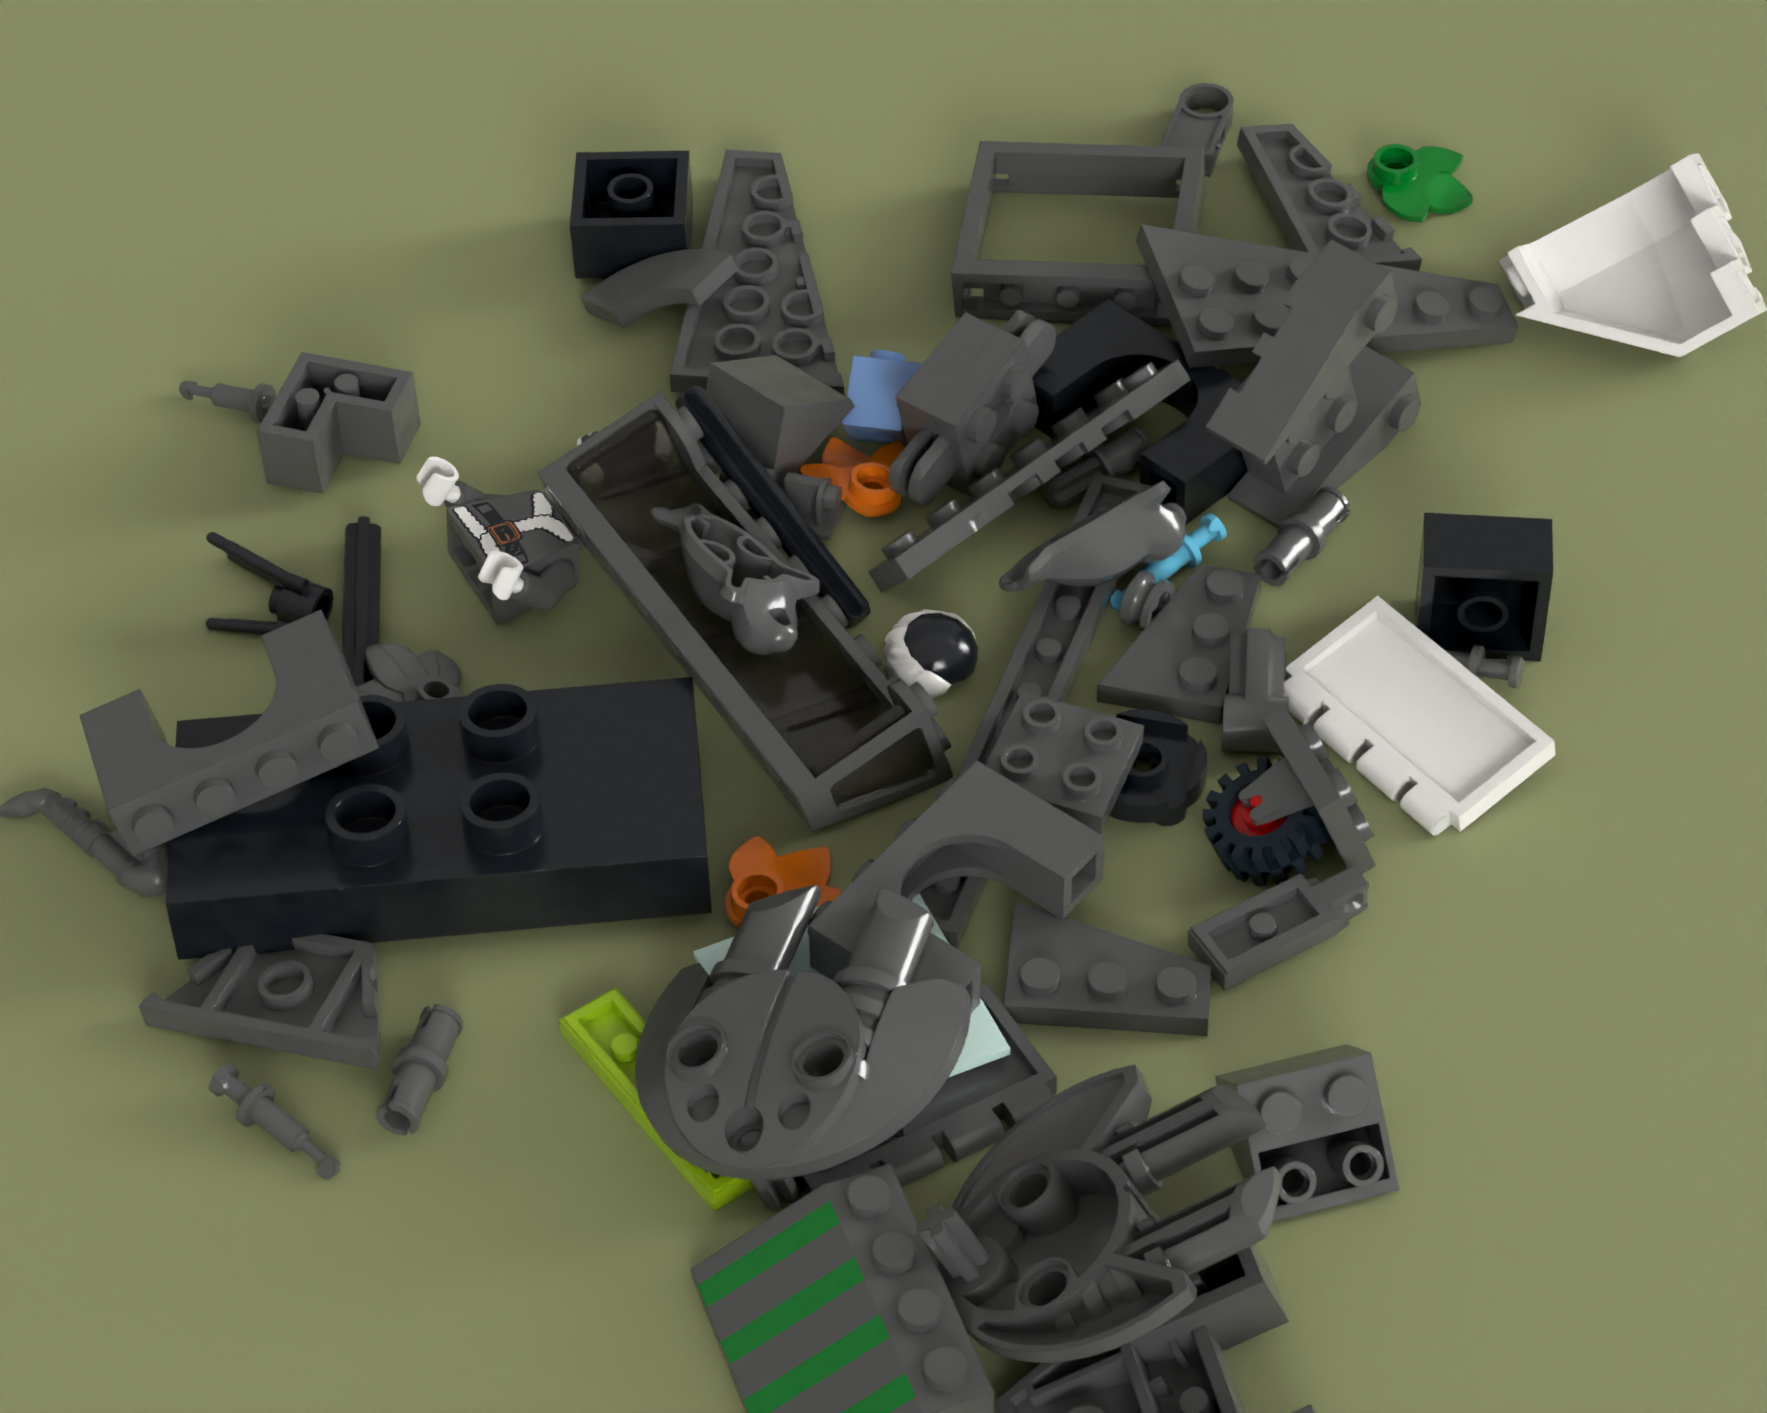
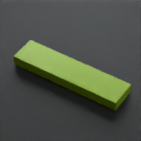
(607, 1040)

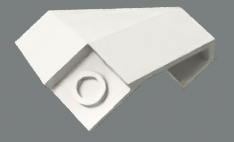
(1643, 268)

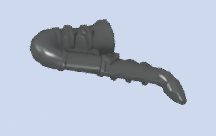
(140, 873)

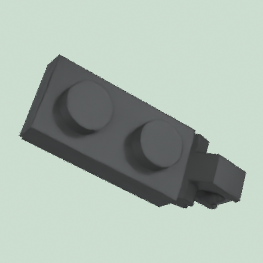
(1277, 925)

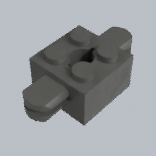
(969, 404)

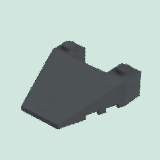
(1173, 1366)

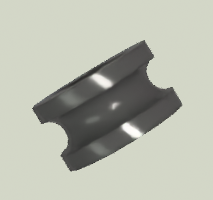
(1145, 599)

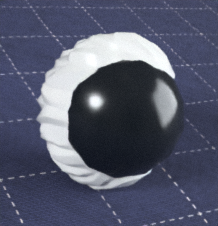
(931, 650)

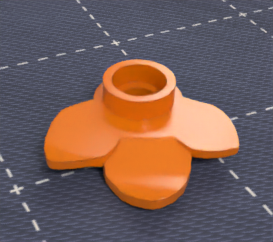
(861, 477)
(761, 873)

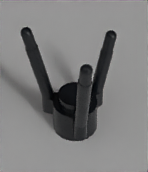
(289, 600)

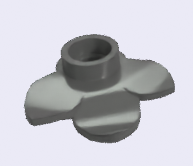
(407, 677)

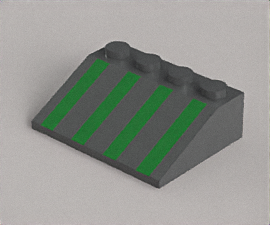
(841, 1309)

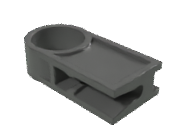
(1201, 130)

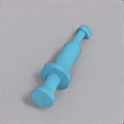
(1187, 554)

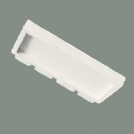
(1413, 719)

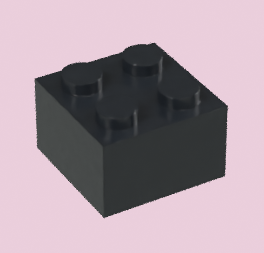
(629, 209)
(1485, 583)

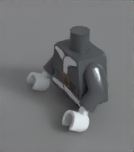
(506, 546)

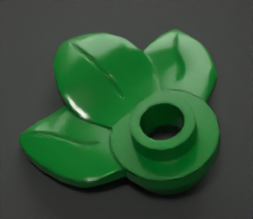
(1418, 181)

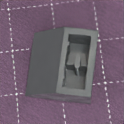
(1320, 1130)

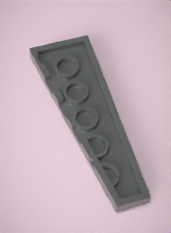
(1034, 466)

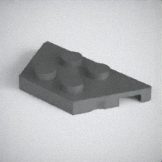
(295, 1001)

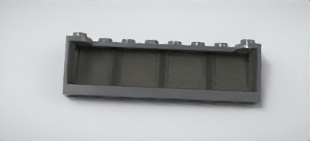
(811, 715)

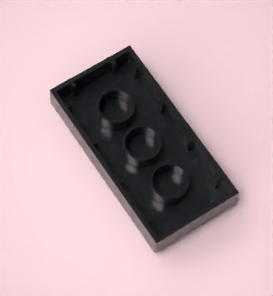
(460, 824)

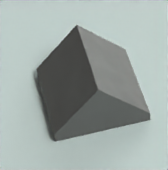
(776, 409)

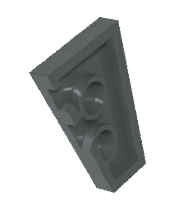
(1185, 651)
(1100, 980)

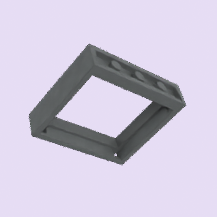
(1069, 288)

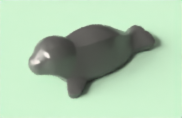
(1105, 543)
(740, 579)

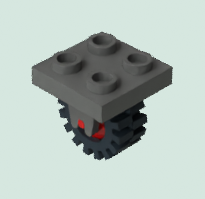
(1285, 810)

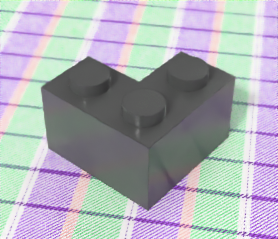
(333, 411)

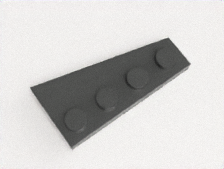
(1311, 202)

